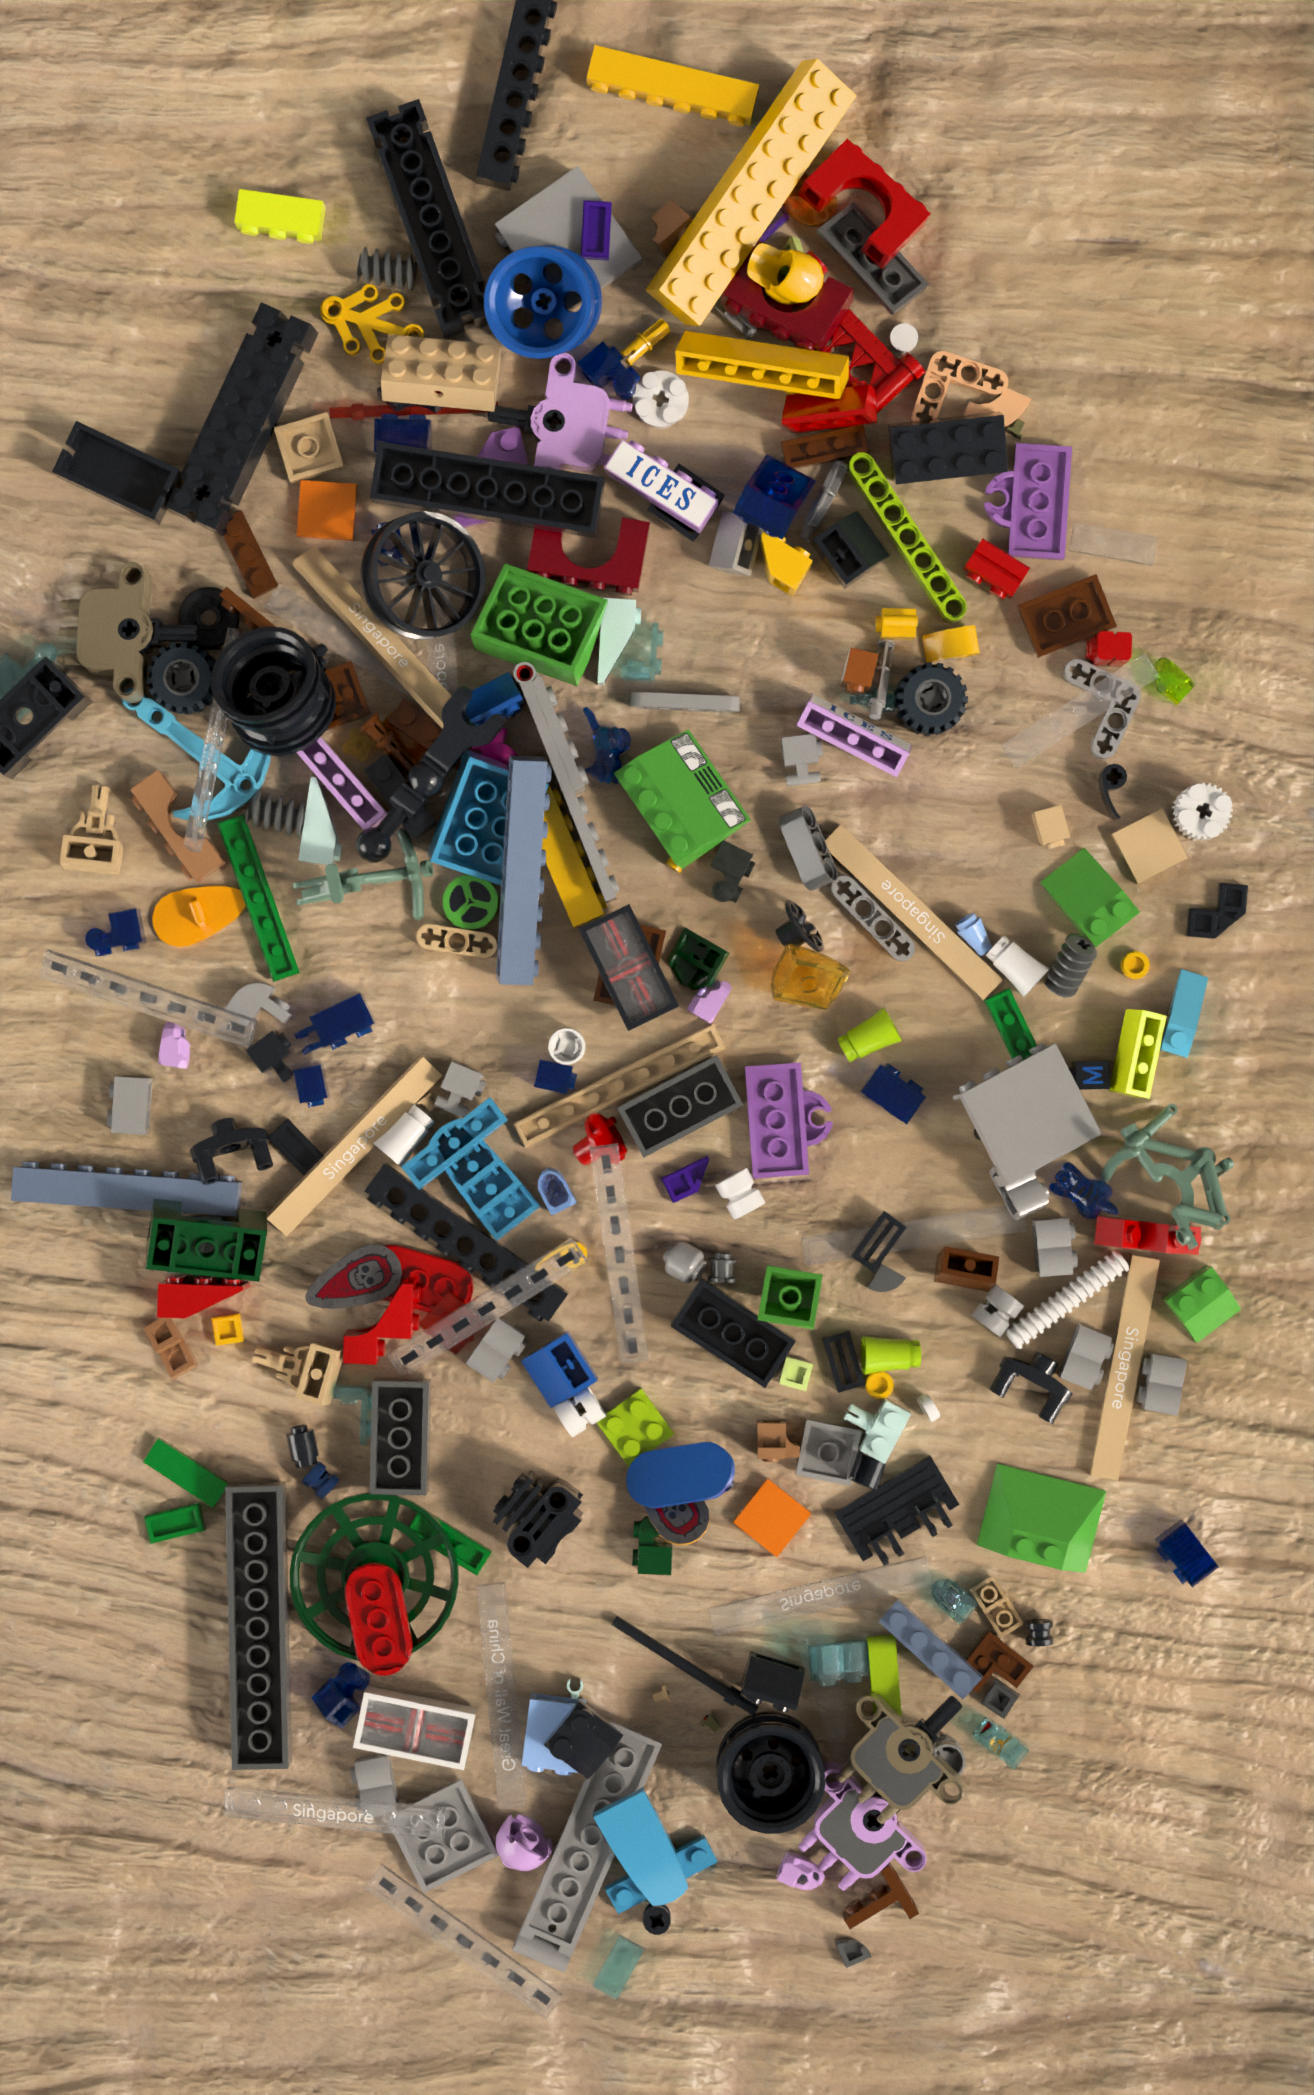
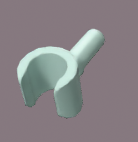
(574, 1694)

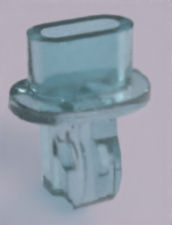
(863, 699)

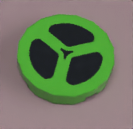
(470, 902)

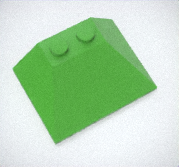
(1041, 1519)

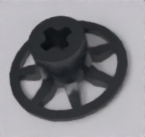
(796, 932)

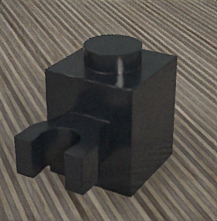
(270, 1053)

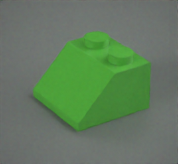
(790, 1297)
(1202, 1303)

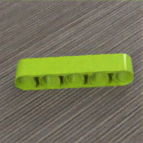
(884, 1670)

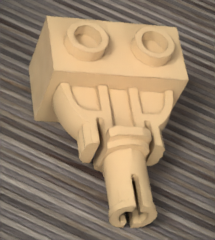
(93, 844)
(310, 1371)

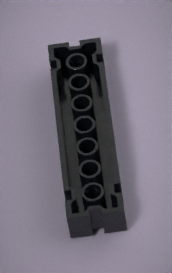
(430, 216)
(242, 419)

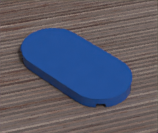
(680, 1475)

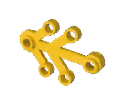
(365, 320)

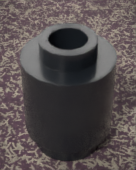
(302, 1446)

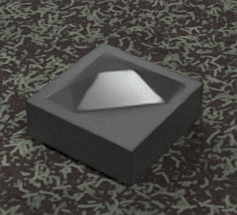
(1000, 1698)

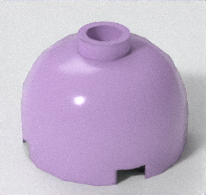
(522, 1843)

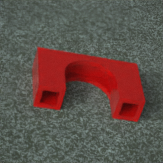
(850, 169)

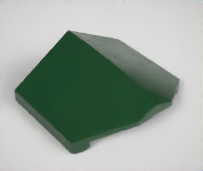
(696, 960)

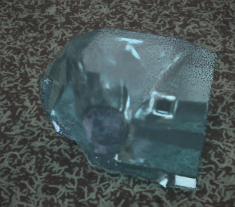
(953, 1599)

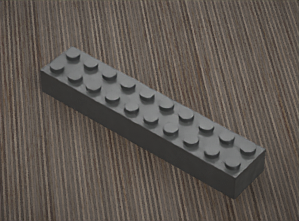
(258, 1625)

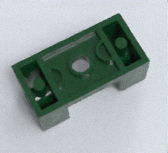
(176, 1238)

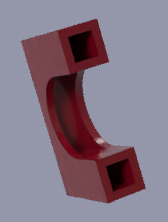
(807, 328)
(620, 572)

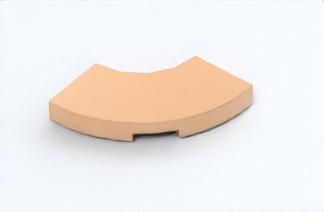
(1009, 404)

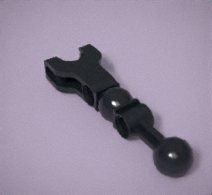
(427, 775)

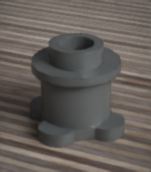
(722, 1268)

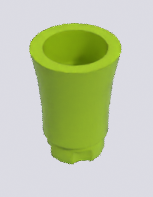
(869, 1036)
(889, 1354)

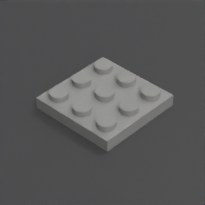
(461, 1848)

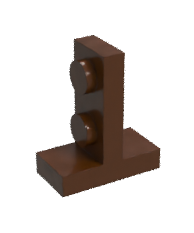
(880, 1898)

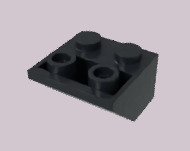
(849, 549)
(772, 1682)

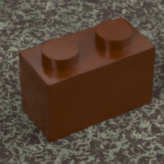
(966, 1269)

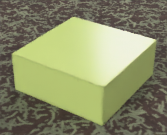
(795, 1373)

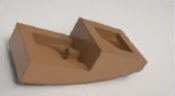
(171, 1347)

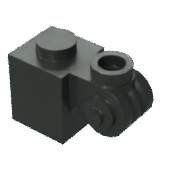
(734, 865)

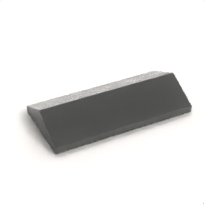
(895, 283)

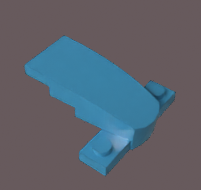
(475, 1170)
(647, 1853)

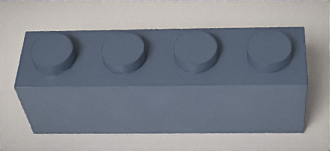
(931, 1649)

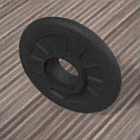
(193, 608)

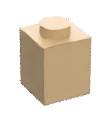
(1051, 826)

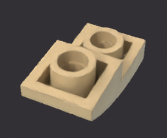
(997, 1606)

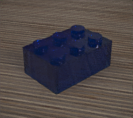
(773, 497)

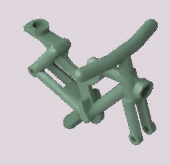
(337, 883)
(1202, 1163)

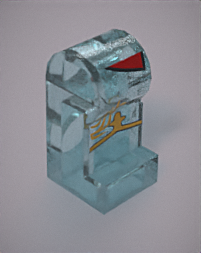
(1001, 1742)

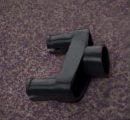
(226, 1140)
(1039, 1372)

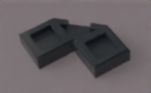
(1212, 923)

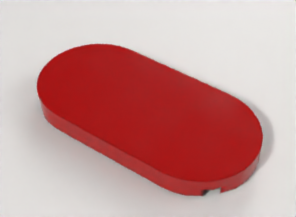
(433, 1275)
(378, 1618)

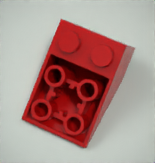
(187, 1297)

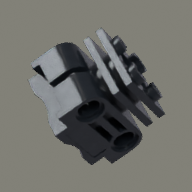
(538, 1517)

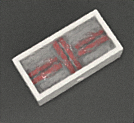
(415, 1727)

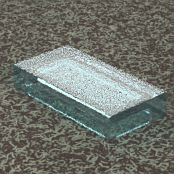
(618, 1967)

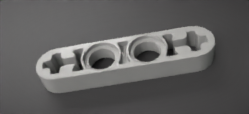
(685, 702)
(877, 914)

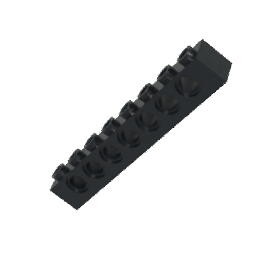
(490, 171)
(459, 1227)

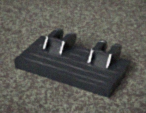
(895, 1506)

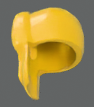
(801, 282)

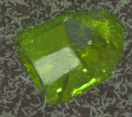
(1173, 682)

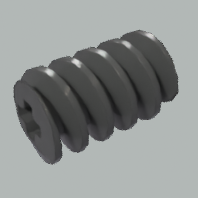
(387, 269)
(276, 813)
(1070, 966)

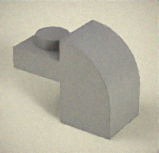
(254, 998)

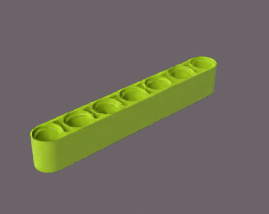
(906, 524)

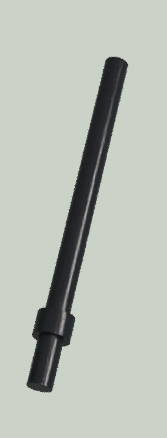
(730, 1694)

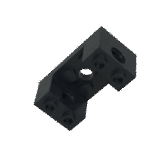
(50, 698)

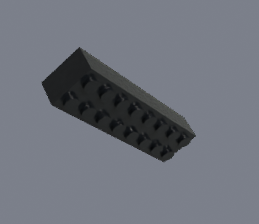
(487, 489)

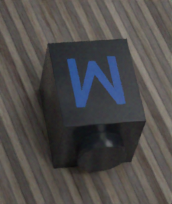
(1091, 1074)

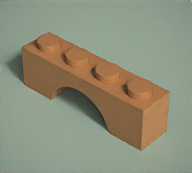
(156, 798)

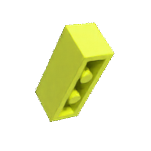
(279, 216)
(1137, 1053)

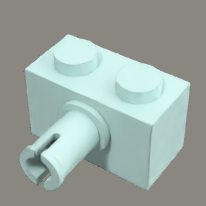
(881, 1428)

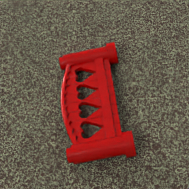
(889, 373)

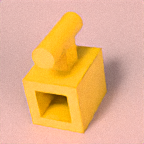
(896, 624)

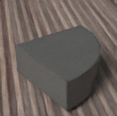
(885, 1279)
(852, 1951)

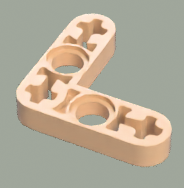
(943, 378)

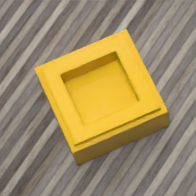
(227, 1329)

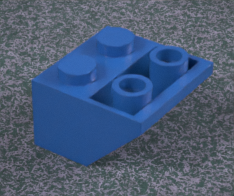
(494, 697)
(559, 1369)

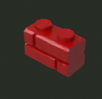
(995, 570)
(1109, 649)

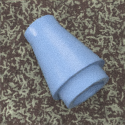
(974, 933)

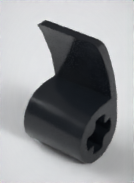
(1106, 786)
(866, 1471)

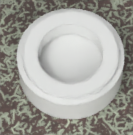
(903, 338)
(928, 1407)

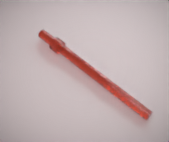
(359, 411)

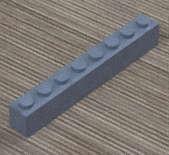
(521, 870)
(123, 1190)

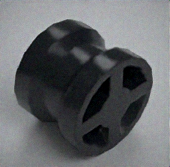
(1039, 1632)
(658, 1913)

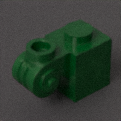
(651, 1556)

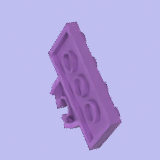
(1034, 501)
(781, 1120)

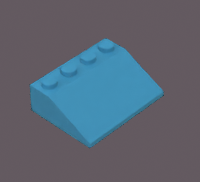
(474, 820)

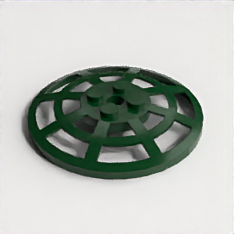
(372, 1551)

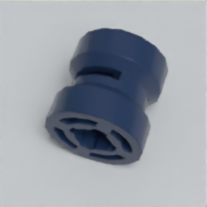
(320, 1480)

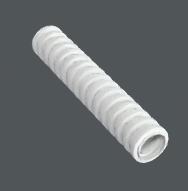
(1067, 1299)

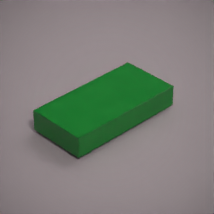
(174, 1523)

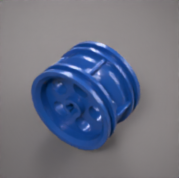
(503, 300)

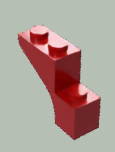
(1142, 1235)
(397, 1322)

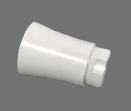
(1017, 965)
(405, 1135)

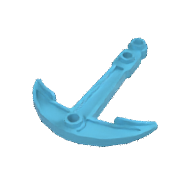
(232, 796)

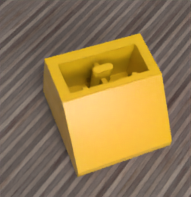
(783, 564)

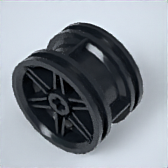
(284, 707)
(786, 1809)

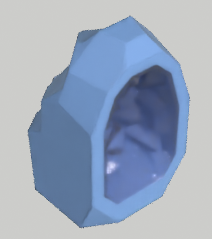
(555, 1190)

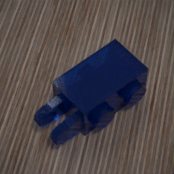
(339, 1023)

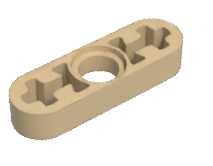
(437, 930)

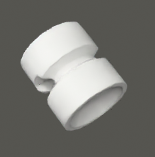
(567, 1046)
(740, 1193)
(571, 1416)

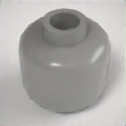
(684, 1262)

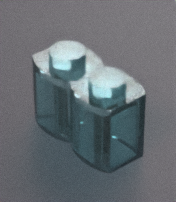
(839, 1661)

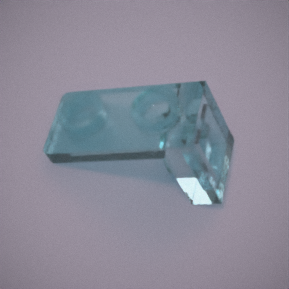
(636, 671)
(349, 1395)

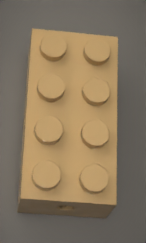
(440, 372)

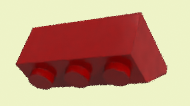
(816, 413)

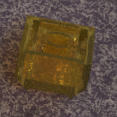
(807, 978)

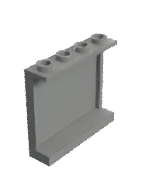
(556, 219)
(1028, 1113)

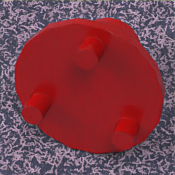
(599, 1132)

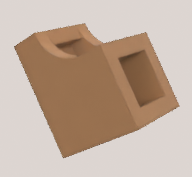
(670, 224)
(773, 1442)

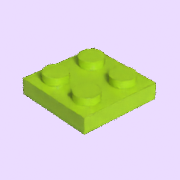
(635, 1426)

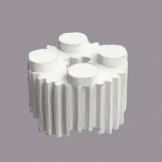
(1217, 806)

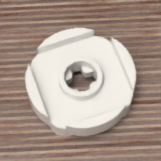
(670, 412)

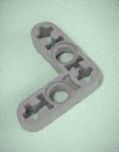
(1099, 736)

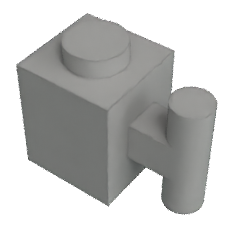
(798, 753)
(461, 1083)

